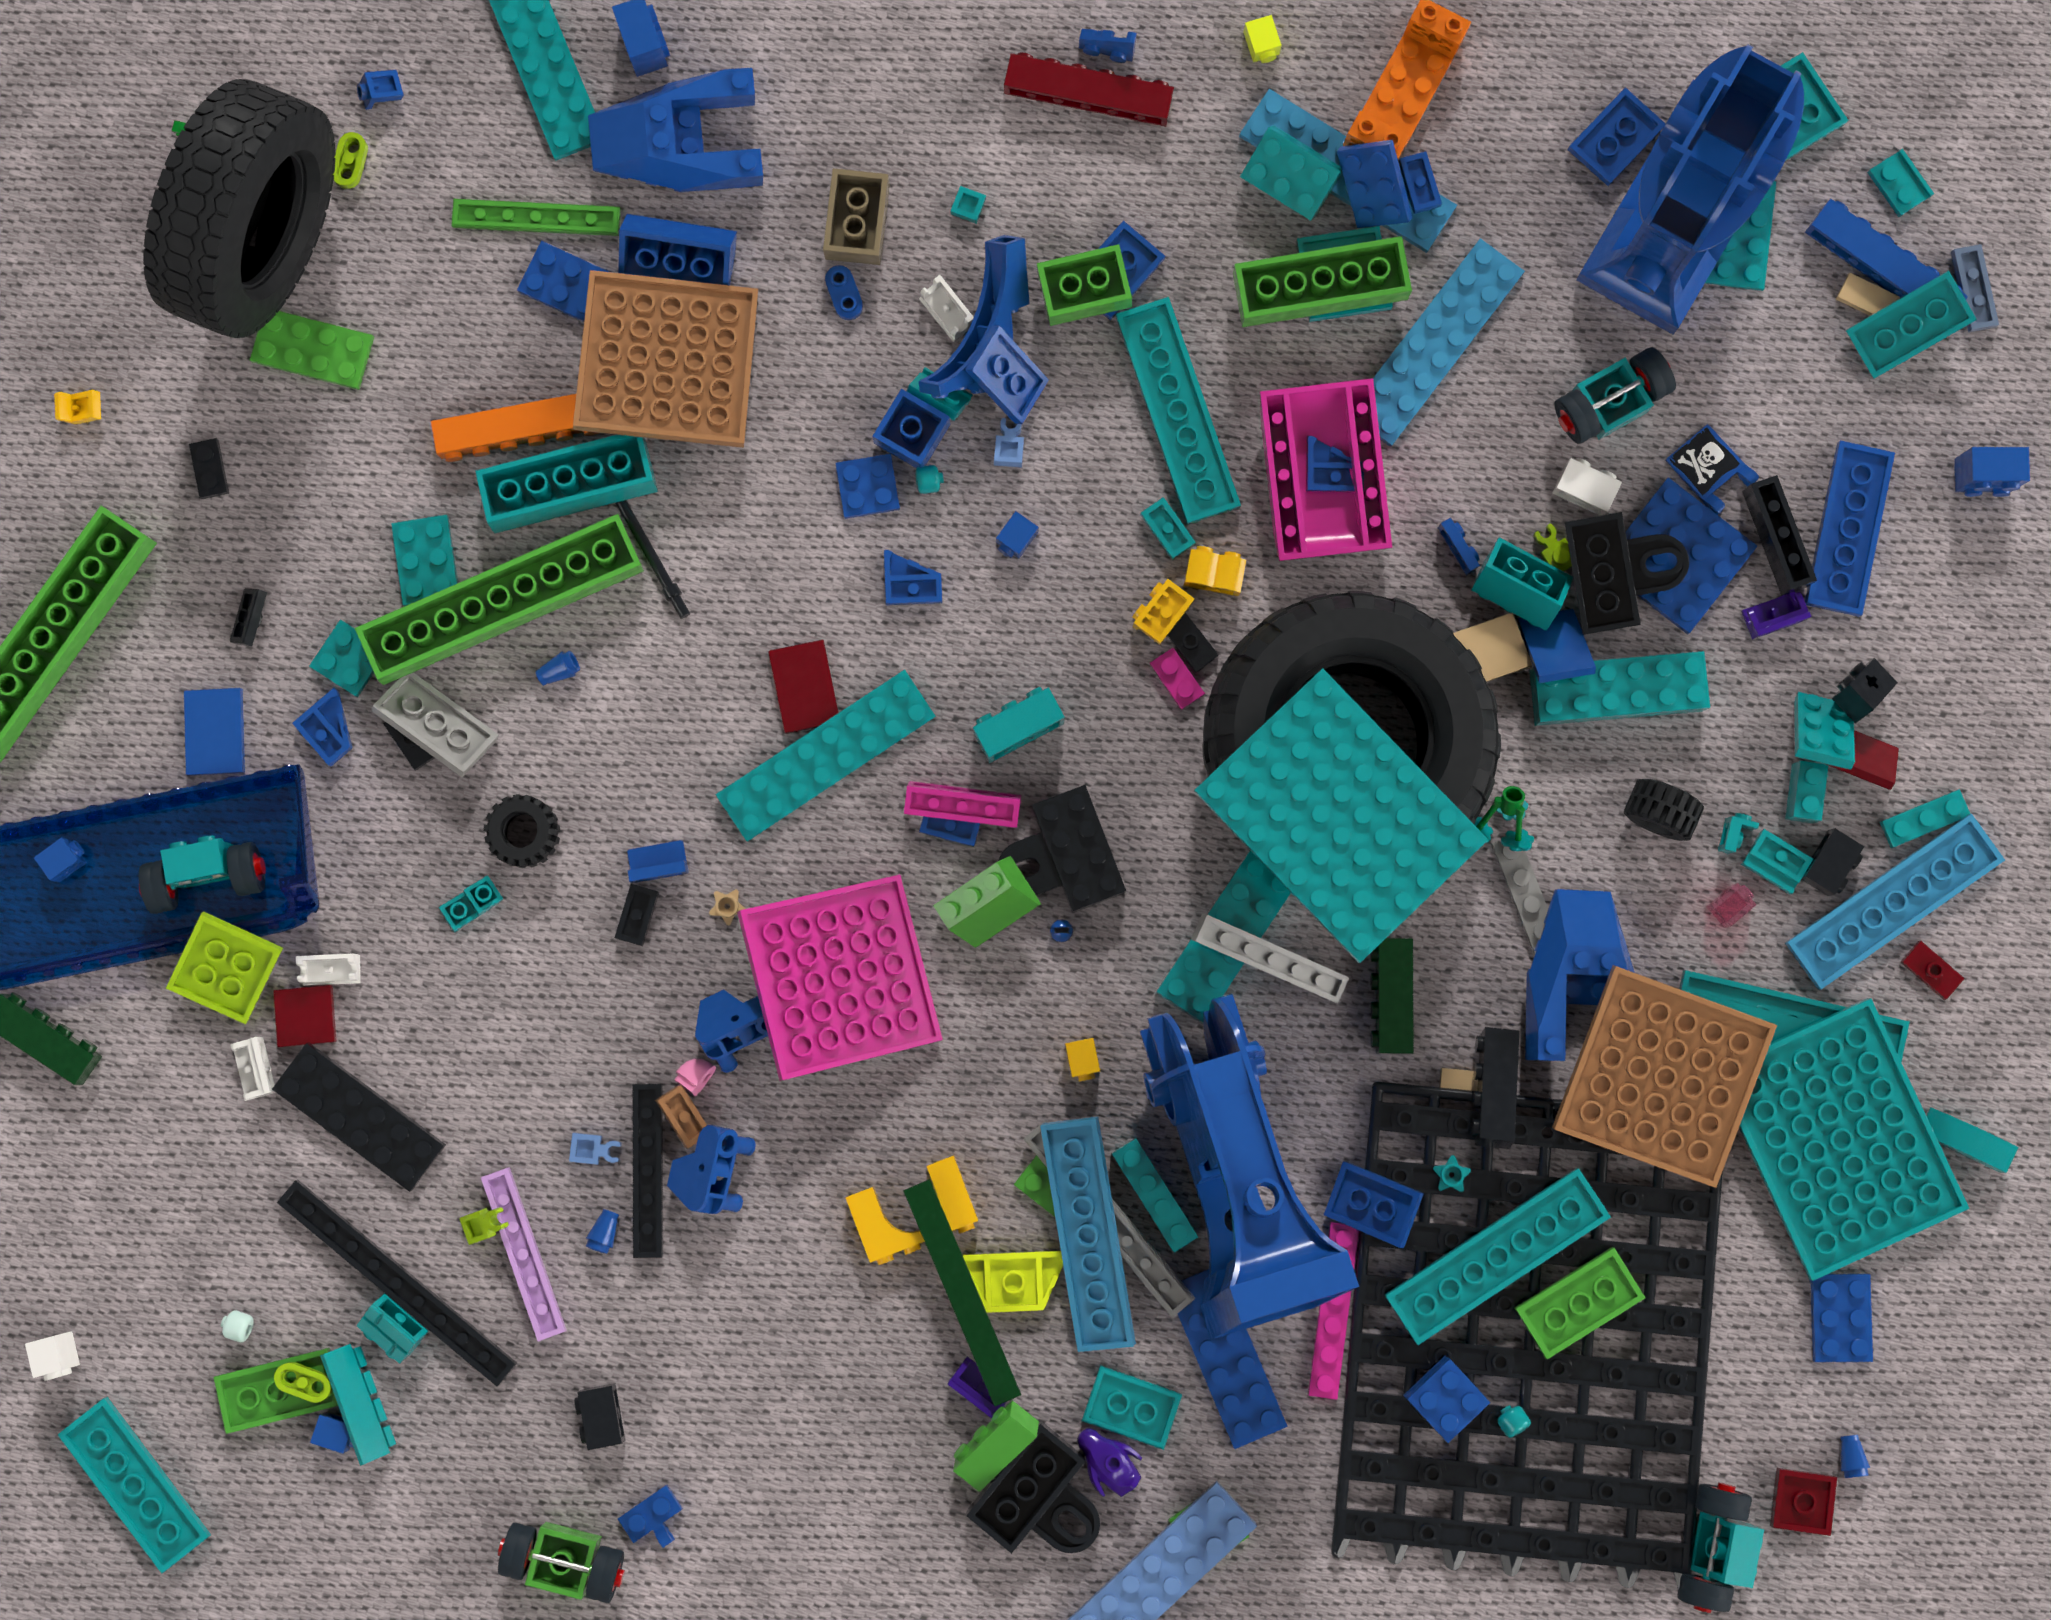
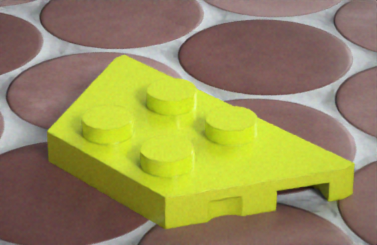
(1015, 1279)

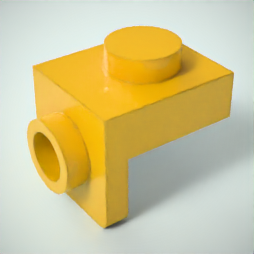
(77, 407)

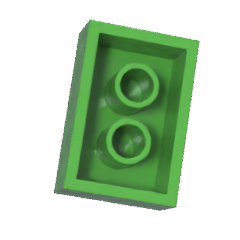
(1084, 285)

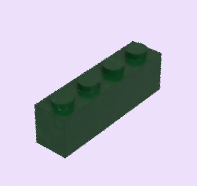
(1393, 997)
(45, 1041)

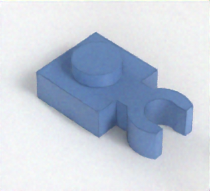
(1009, 446)
(589, 1149)

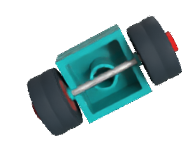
(1615, 396)
(198, 865)
(1723, 1549)

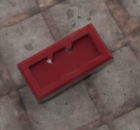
(1932, 970)

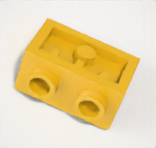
(1163, 611)

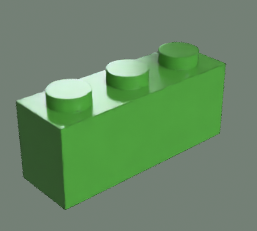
(995, 1445)

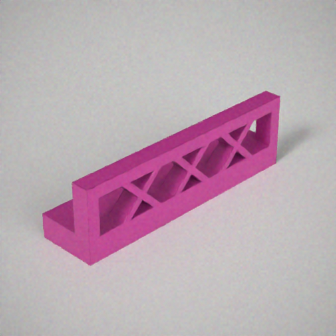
(962, 804)

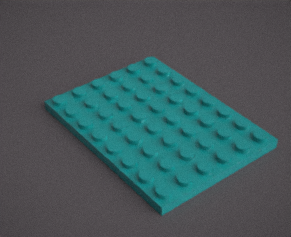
(1341, 815)
(1846, 1142)

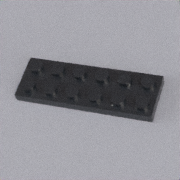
(358, 1116)

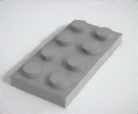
(435, 723)

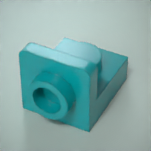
(1731, 836)

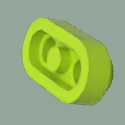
(350, 161)
(304, 1383)

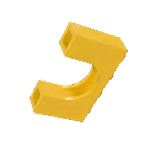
(884, 1239)

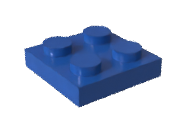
(867, 486)

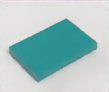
(1131, 1407)

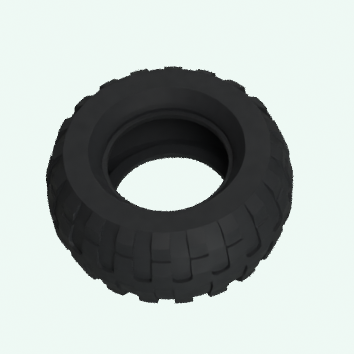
(1375, 640)

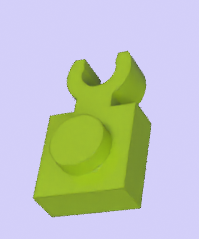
(1556, 551)
(482, 1224)

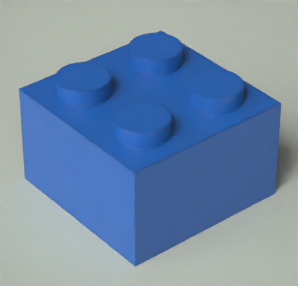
(641, 36)
(911, 429)
(1992, 470)
(1446, 1399)

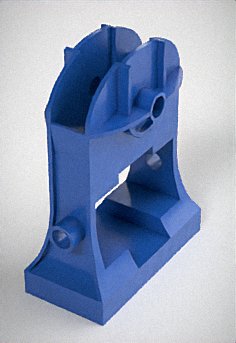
(1697, 186)
(1274, 1257)

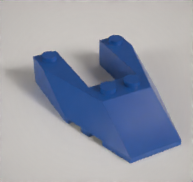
(661, 137)
(1570, 966)

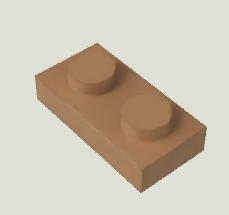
(682, 1115)

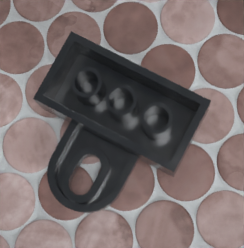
(1613, 570)
(1070, 851)
(1033, 1495)

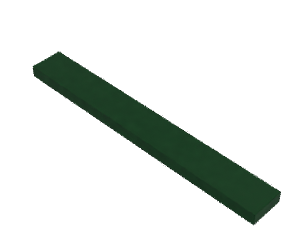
(962, 1292)

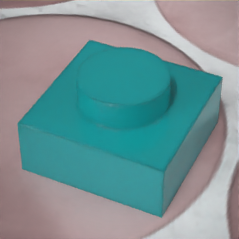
(968, 204)

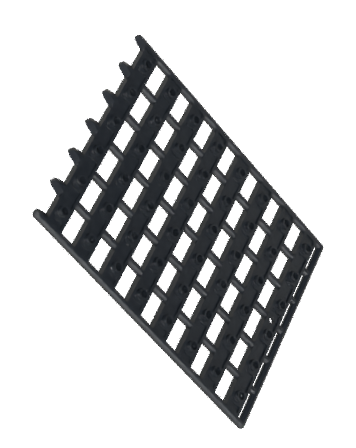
(1402, 1469)

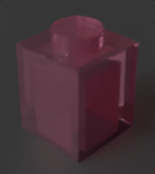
(1732, 904)

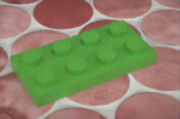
(313, 349)
(1579, 1303)
(252, 1398)

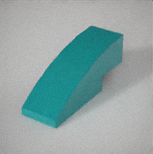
(1972, 1141)

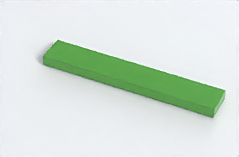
(536, 217)

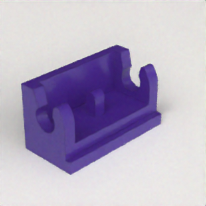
(1776, 614)
(970, 1384)

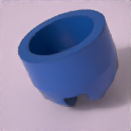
(1061, 937)

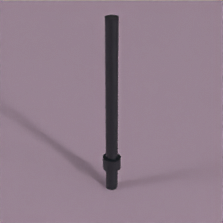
(670, 590)

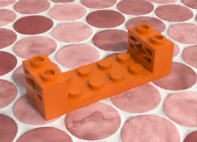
(1410, 77)

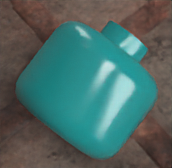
(928, 479)
(1513, 1421)

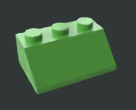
(988, 903)

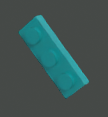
(1925, 818)

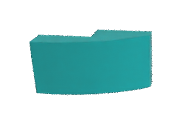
(471, 903)

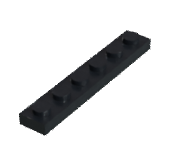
(647, 1171)

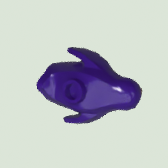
(1109, 1462)

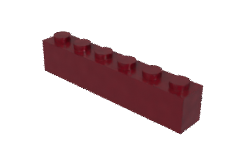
(1088, 89)

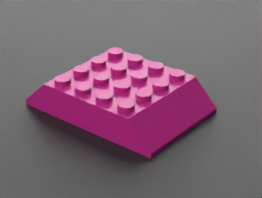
(1324, 521)

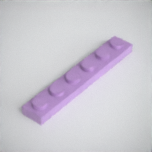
(524, 1255)

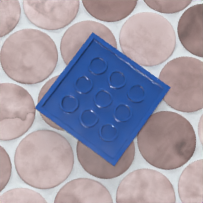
(1713, 550)

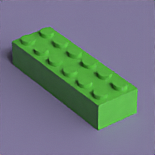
(1322, 281)

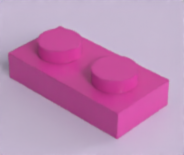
(1177, 678)

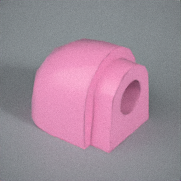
(694, 1075)

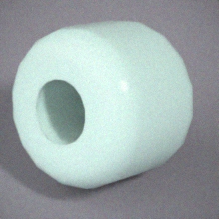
(237, 1326)

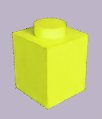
(1262, 39)

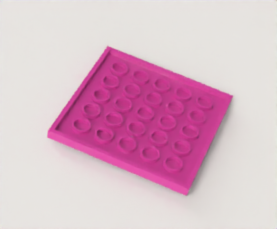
(839, 976)

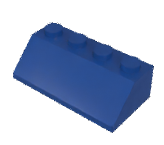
(676, 250)

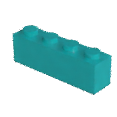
(1154, 1195)

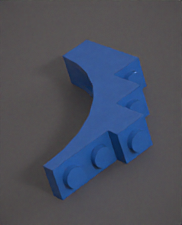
(1002, 294)

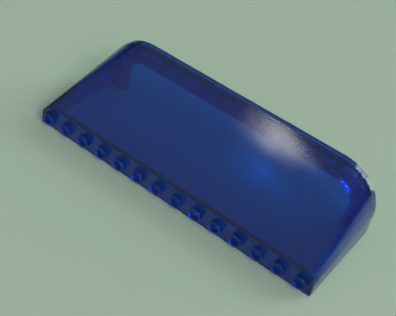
(97, 911)

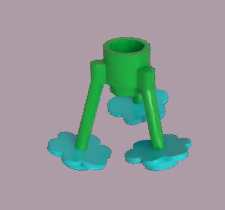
(1513, 806)

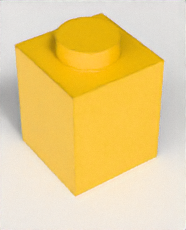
(1082, 1059)

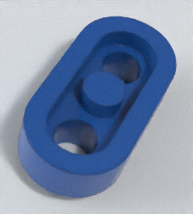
(844, 292)

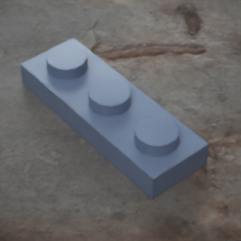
(1974, 280)

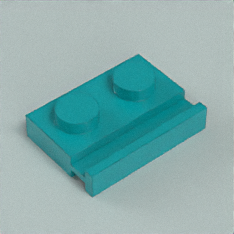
(1900, 183)
(950, 405)
(1777, 861)

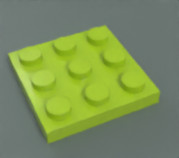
(224, 967)

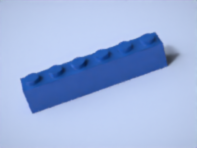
(1869, 250)

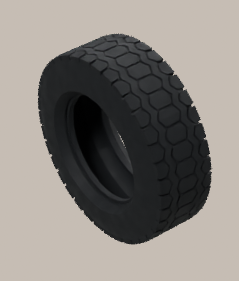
(239, 166)

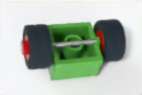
(562, 1561)

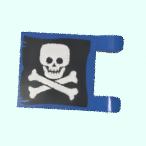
(1707, 464)

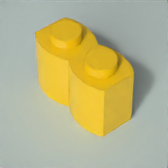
(1215, 571)

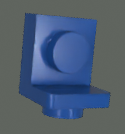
(379, 87)

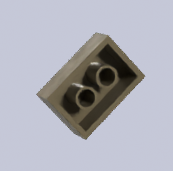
(856, 216)

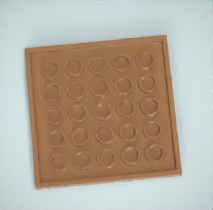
(666, 359)
(1664, 1076)

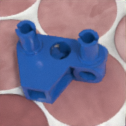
(721, 1020)
(695, 1175)

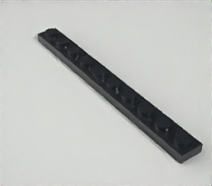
(397, 1283)

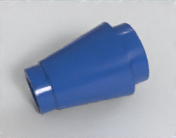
(558, 668)
(603, 1232)
(1853, 1457)

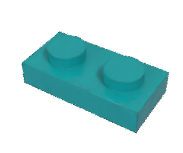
(1167, 528)

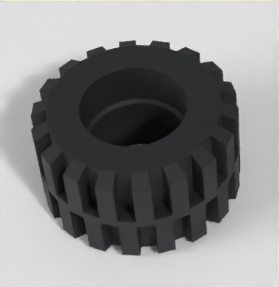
(1663, 809)
(546, 831)

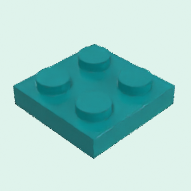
(344, 659)

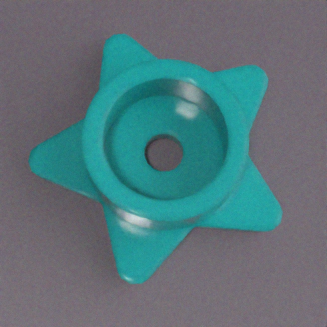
(1459, 1174)

